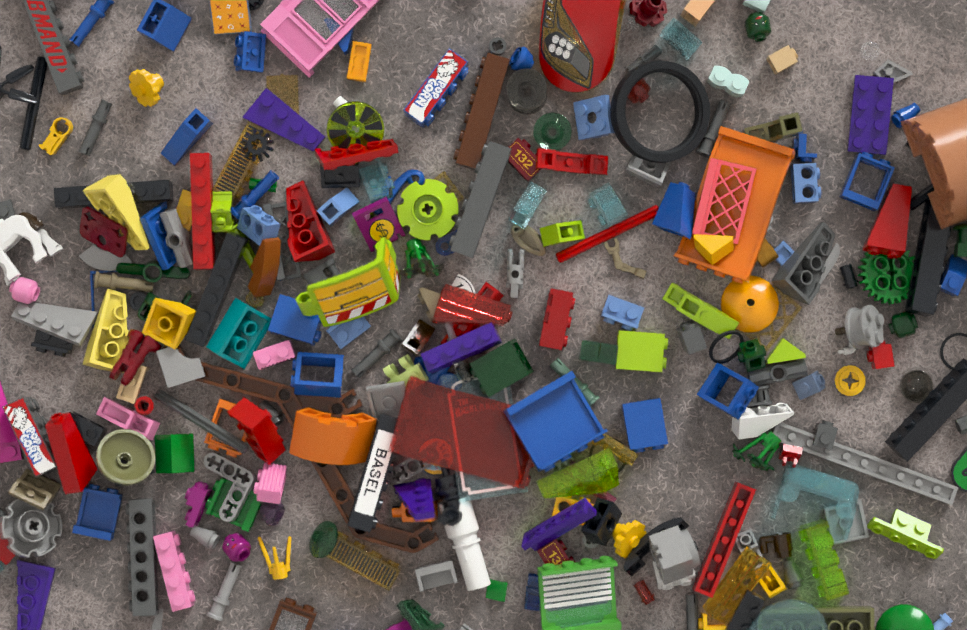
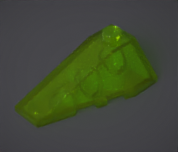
(588, 476)

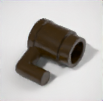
(782, 544)

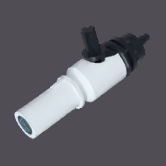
(461, 527)

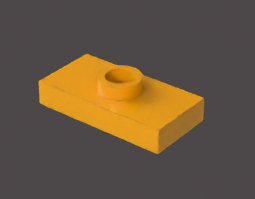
(359, 61)

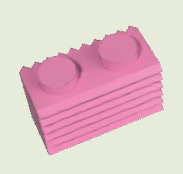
(274, 354)
(271, 483)

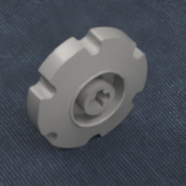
(23, 540)

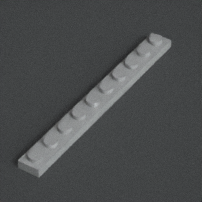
(869, 464)

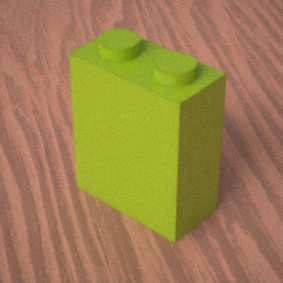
(641, 351)

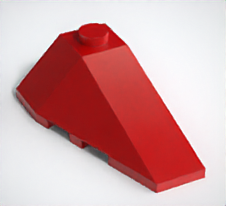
(307, 232)

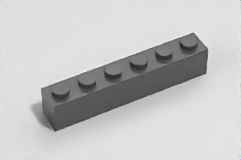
(481, 198)

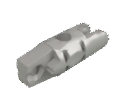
(515, 283)

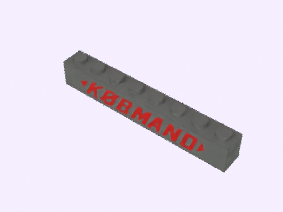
(54, 45)

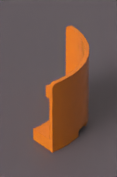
(332, 439)

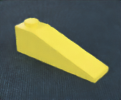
(117, 202)
(109, 332)

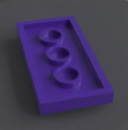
(870, 114)

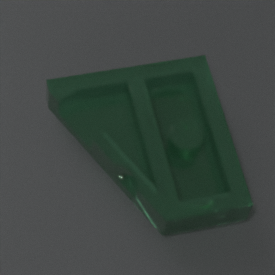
(417, 616)

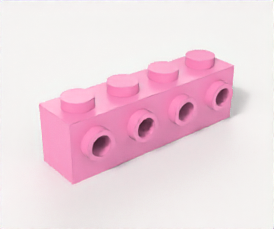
(173, 570)

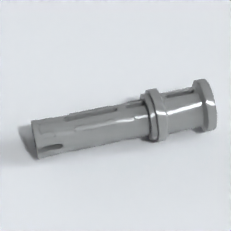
(221, 600)

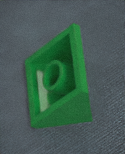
(174, 453)

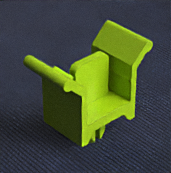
(221, 212)

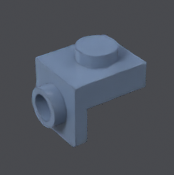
(809, 385)

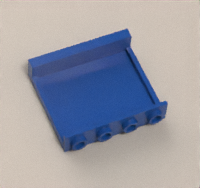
(554, 422)

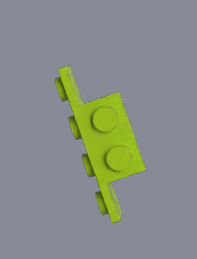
(907, 531)

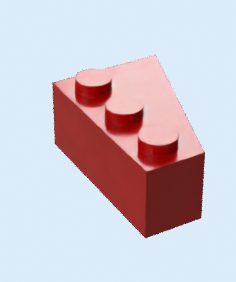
(260, 430)

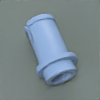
(943, 622)

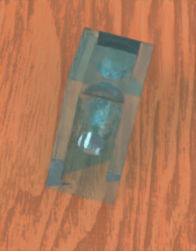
(680, 38)
(527, 205)
(607, 205)

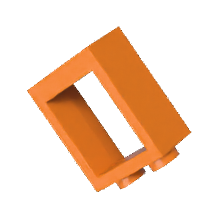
(215, 445)

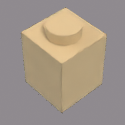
(782, 59)

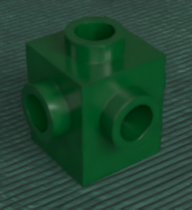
(753, 351)

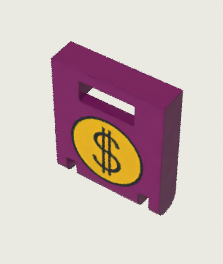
(380, 226)

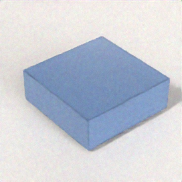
(783, 252)

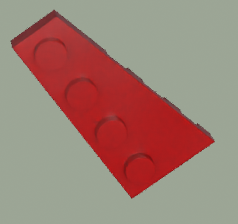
(355, 153)

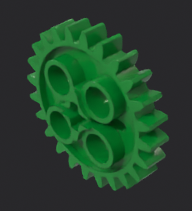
(872, 273)

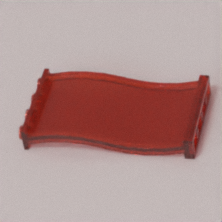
(460, 434)

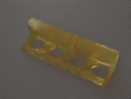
(734, 584)

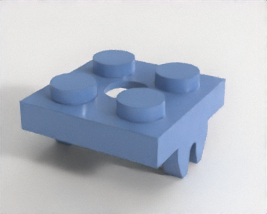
(602, 126)

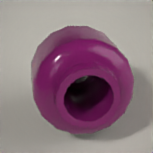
(236, 547)

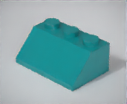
(239, 333)

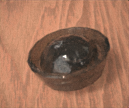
(916, 385)

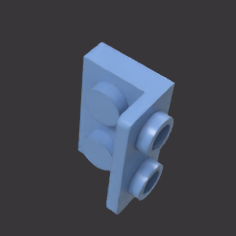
(622, 312)
(348, 331)

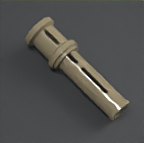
(114, 282)

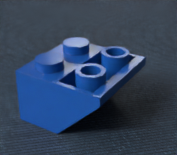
(164, 24)

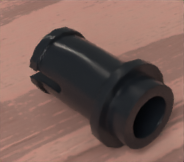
(848, 276)

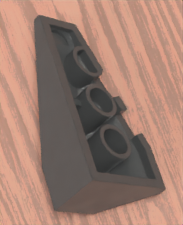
(802, 271)

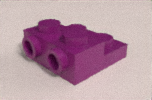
(197, 498)

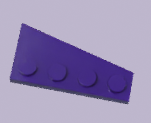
(34, 589)

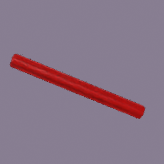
(607, 234)

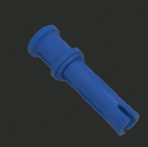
(96, 11)
(256, 193)

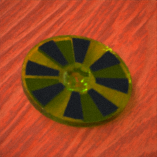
(358, 115)

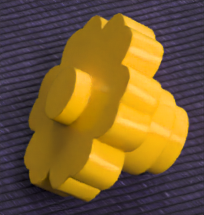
(146, 87)
(627, 537)

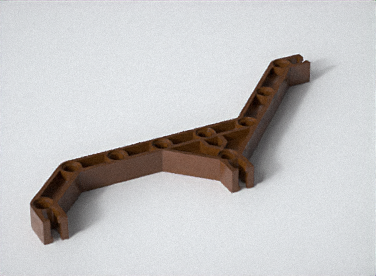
(330, 474)

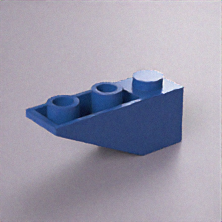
(186, 136)

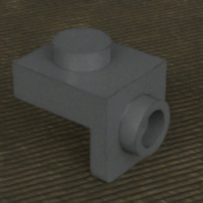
(825, 435)

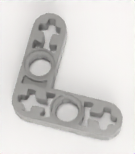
(238, 484)

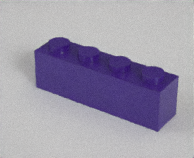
(461, 348)

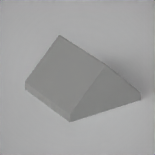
(647, 171)

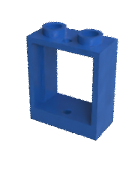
(861, 200)
(715, 383)
(315, 388)

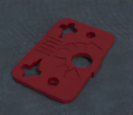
(107, 228)

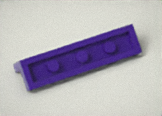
(558, 525)

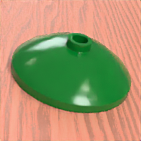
(904, 618)

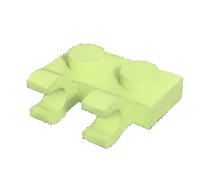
(411, 370)

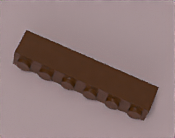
(482, 110)

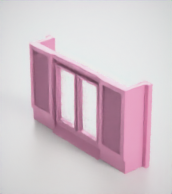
(312, 27)

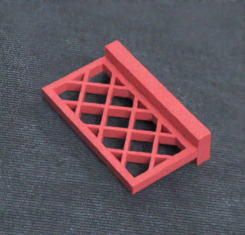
(709, 192)

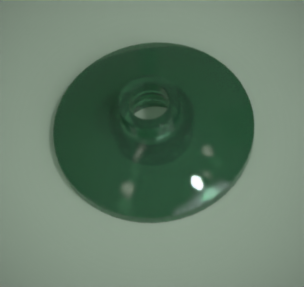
(559, 124)
(323, 539)

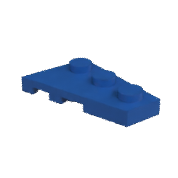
(156, 234)

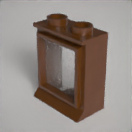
(292, 616)

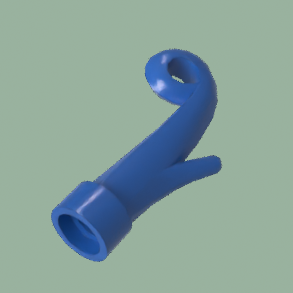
(400, 181)

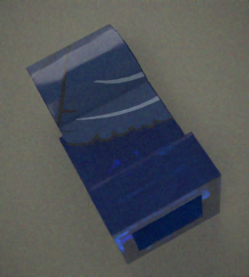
(532, 593)

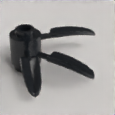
(12, 78)

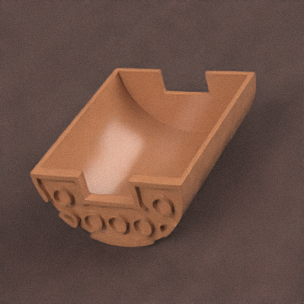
(943, 145)

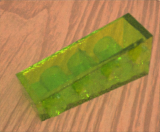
(824, 559)

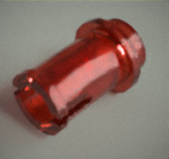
(644, 592)

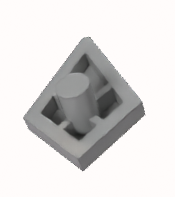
(892, 70)

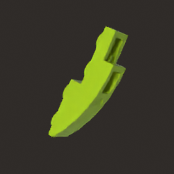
(699, 310)

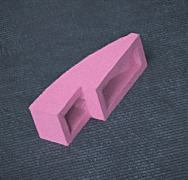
(127, 418)

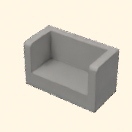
(436, 575)

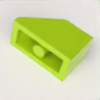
(562, 233)

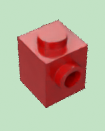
(881, 356)

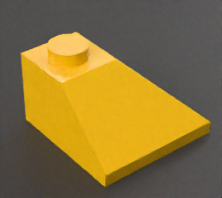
(168, 322)

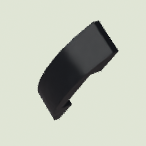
(634, 560)

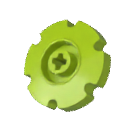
(432, 194)

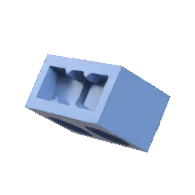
(800, 183)
(257, 224)

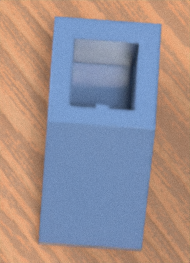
(338, 206)

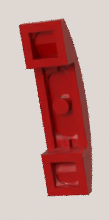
(571, 162)

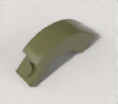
(780, 129)

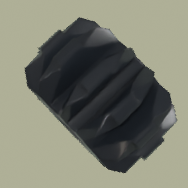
(260, 151)

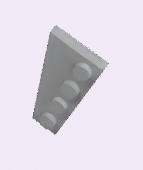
(58, 321)

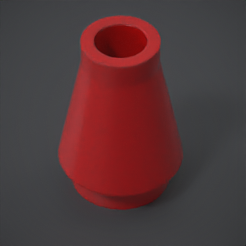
(139, 405)

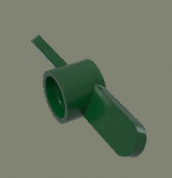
(140, 269)

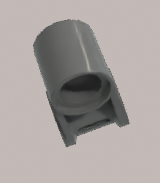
(761, 397)

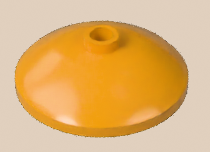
(754, 317)

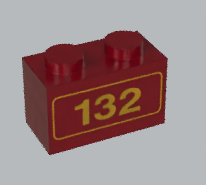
(523, 159)
(554, 552)

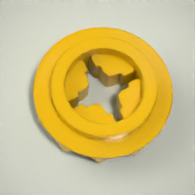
(856, 374)

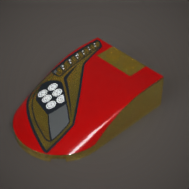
(579, 42)

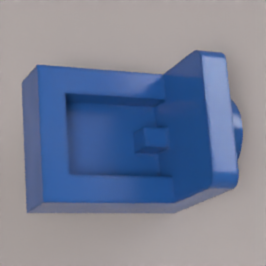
(799, 145)

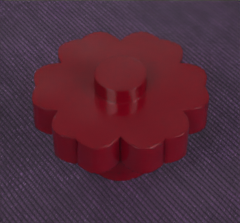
(648, 11)

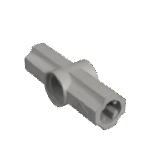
(174, 228)

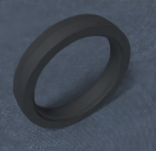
(701, 104)

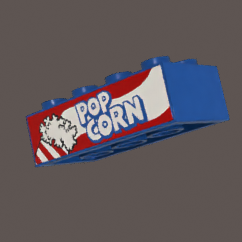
(436, 88)

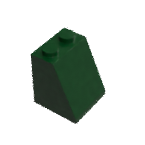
(501, 367)

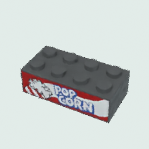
(31, 434)

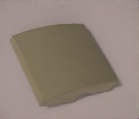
(34, 490)

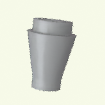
(205, 536)

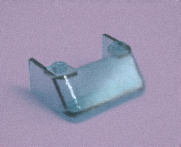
(821, 484)

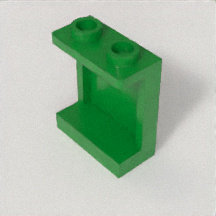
(249, 511)

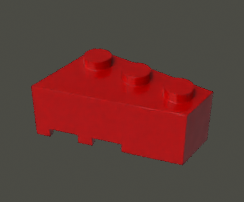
(556, 319)

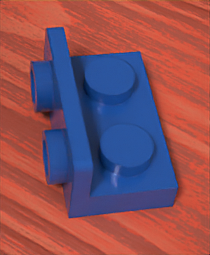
(250, 52)

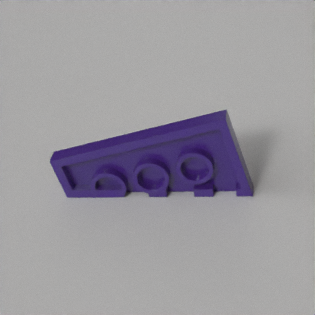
(279, 118)
(417, 497)

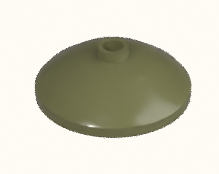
(128, 446)

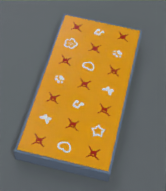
(230, 16)

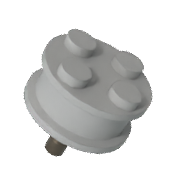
(863, 327)

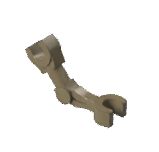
(619, 265)

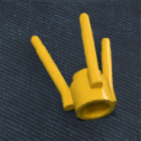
(278, 569)

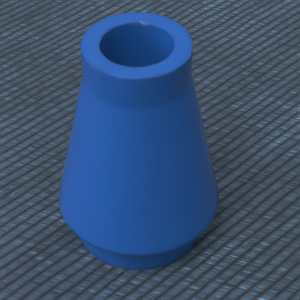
(904, 113)

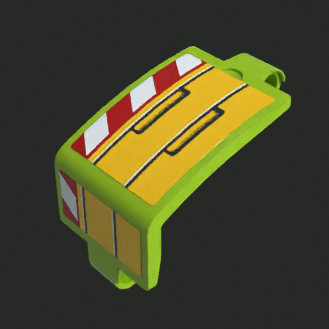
(356, 291)

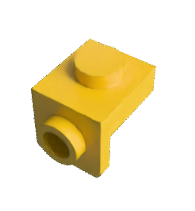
(702, 624)

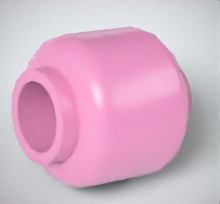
(24, 290)

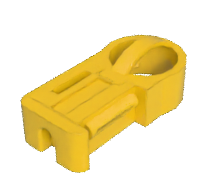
(55, 138)

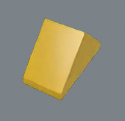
(713, 246)
(771, 583)

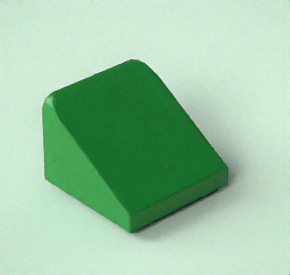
(497, 590)

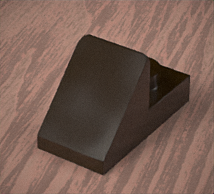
(418, 337)

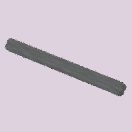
(201, 421)

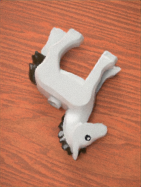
(16, 228)

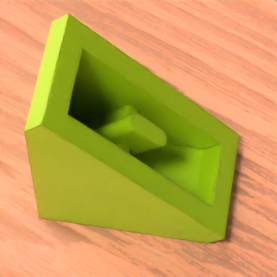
(784, 352)

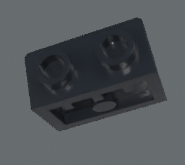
(341, 177)
(48, 342)

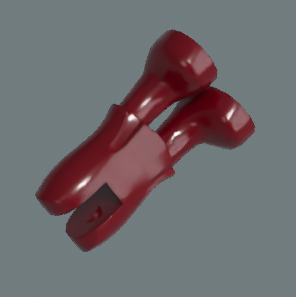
(129, 360)

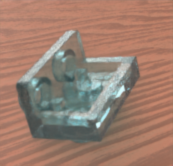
(376, 181)

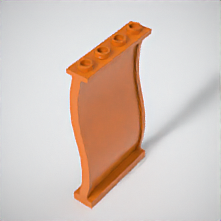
(771, 168)

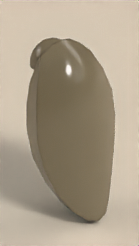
(528, 239)

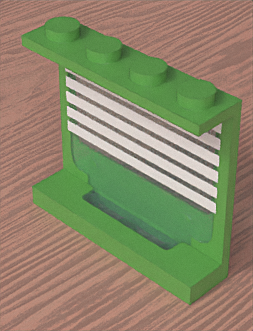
(578, 595)

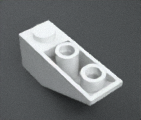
(760, 419)

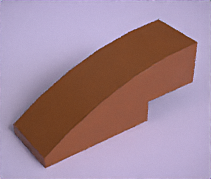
(265, 267)

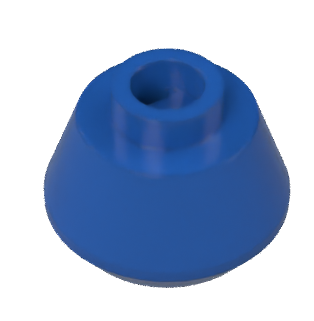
(521, 59)

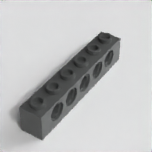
(148, 528)

